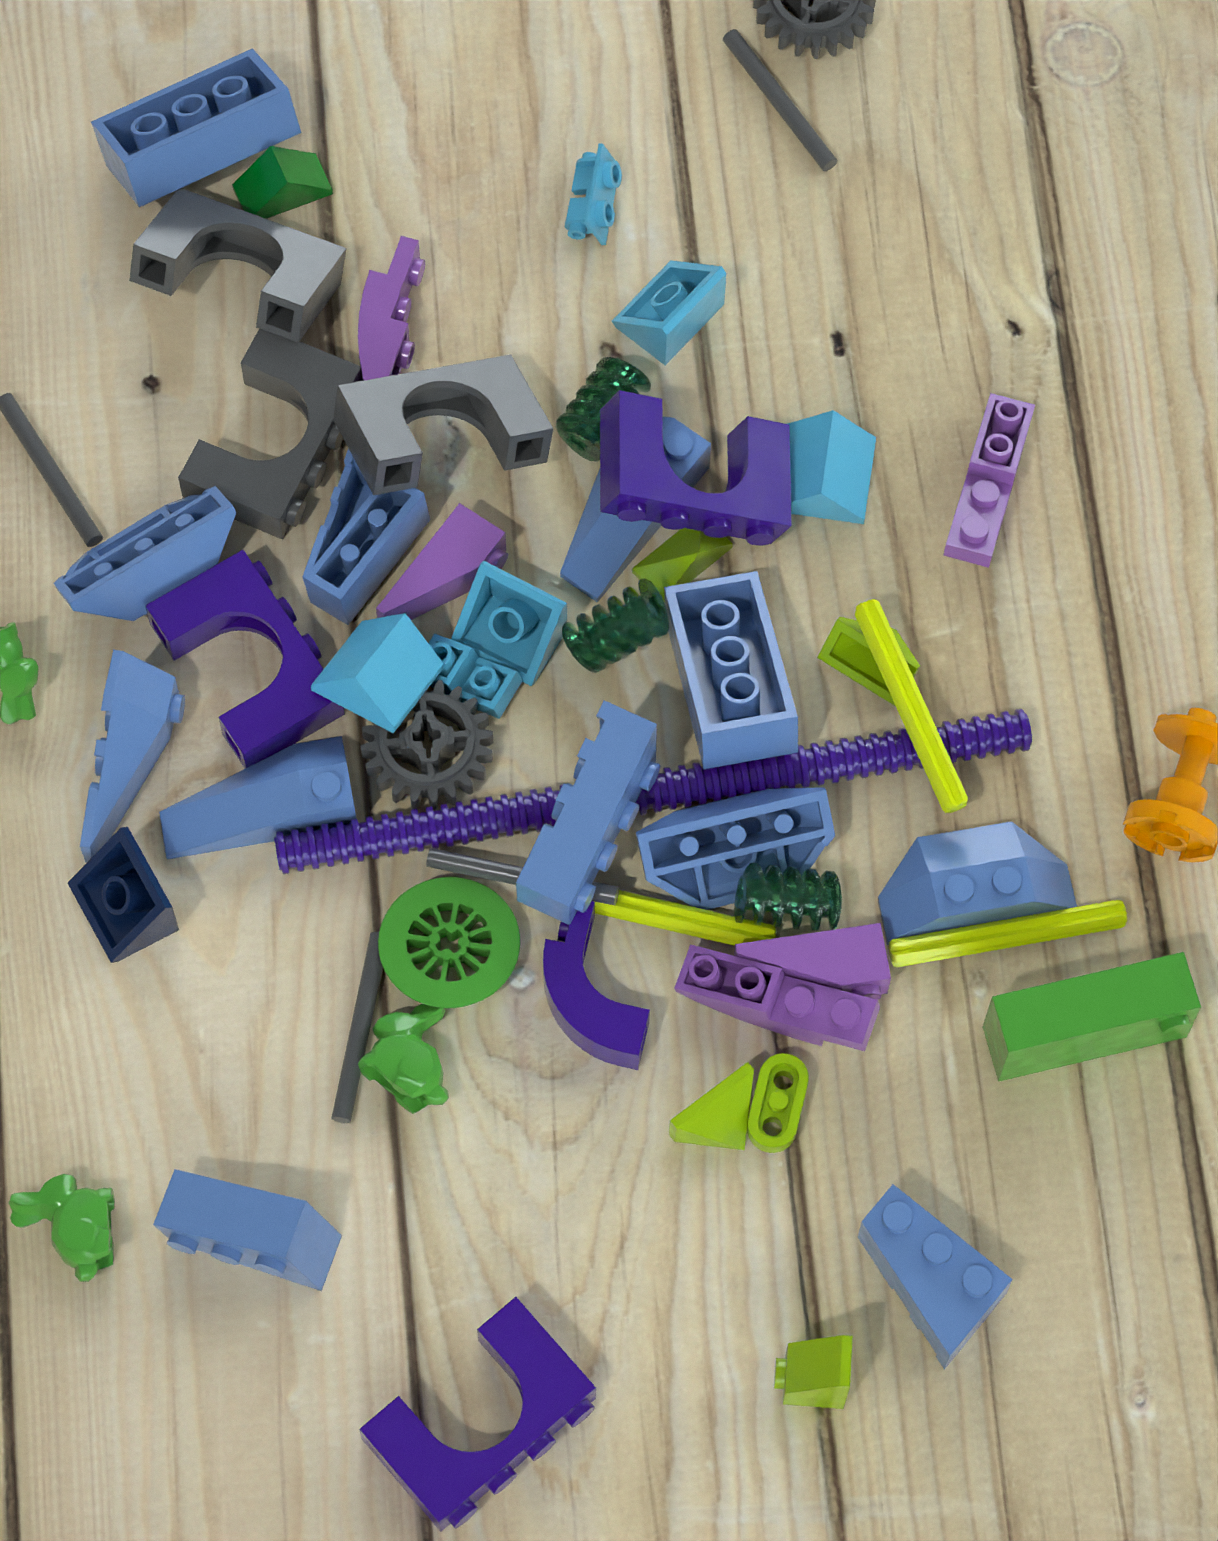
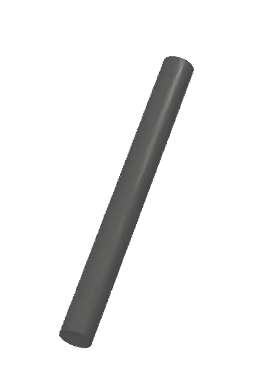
(780, 100)
(50, 470)
(501, 872)
(358, 1032)

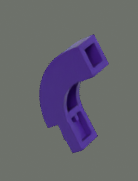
(589, 1019)

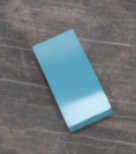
(479, 678)

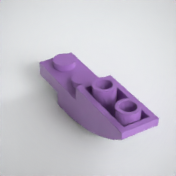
(384, 313)
(989, 480)
(775, 1001)

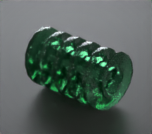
(581, 422)
(619, 631)
(788, 894)

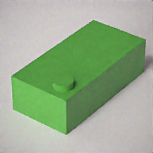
(1091, 1016)

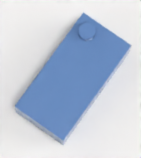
(196, 127)
(731, 670)

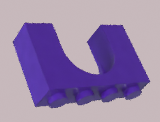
(642, 485)
(238, 598)
(452, 1480)

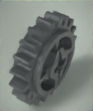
(815, 26)
(431, 782)

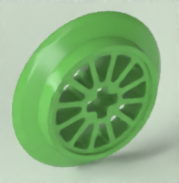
(457, 896)

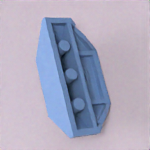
(149, 557)
(707, 847)
(972, 880)

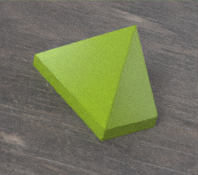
(681, 558)
(850, 654)
(719, 1115)

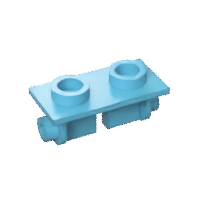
(597, 178)

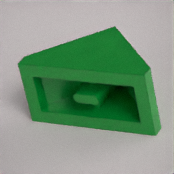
(281, 182)

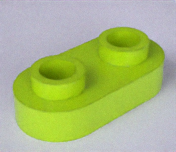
(777, 1104)

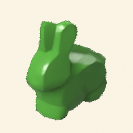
(17, 678)
(404, 1061)
(77, 1219)

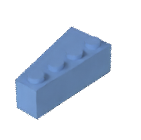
(590, 815)

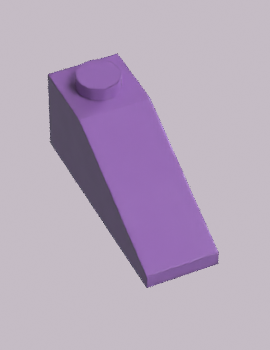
(446, 565)
(838, 958)

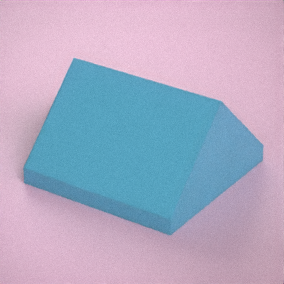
(673, 307)
(830, 467)
(511, 622)
(380, 671)

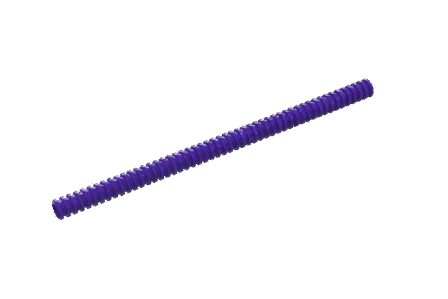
(668, 790)

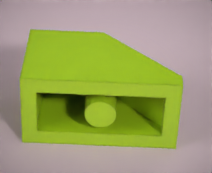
(815, 1372)

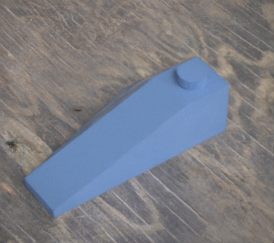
(607, 544)
(139, 723)
(283, 792)

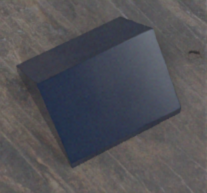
(123, 898)

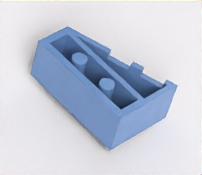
(360, 542)
(248, 1228)
(933, 1272)

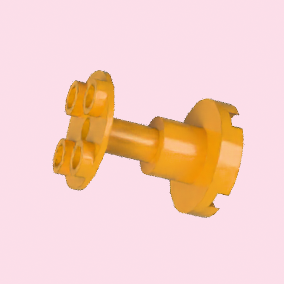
(1176, 814)

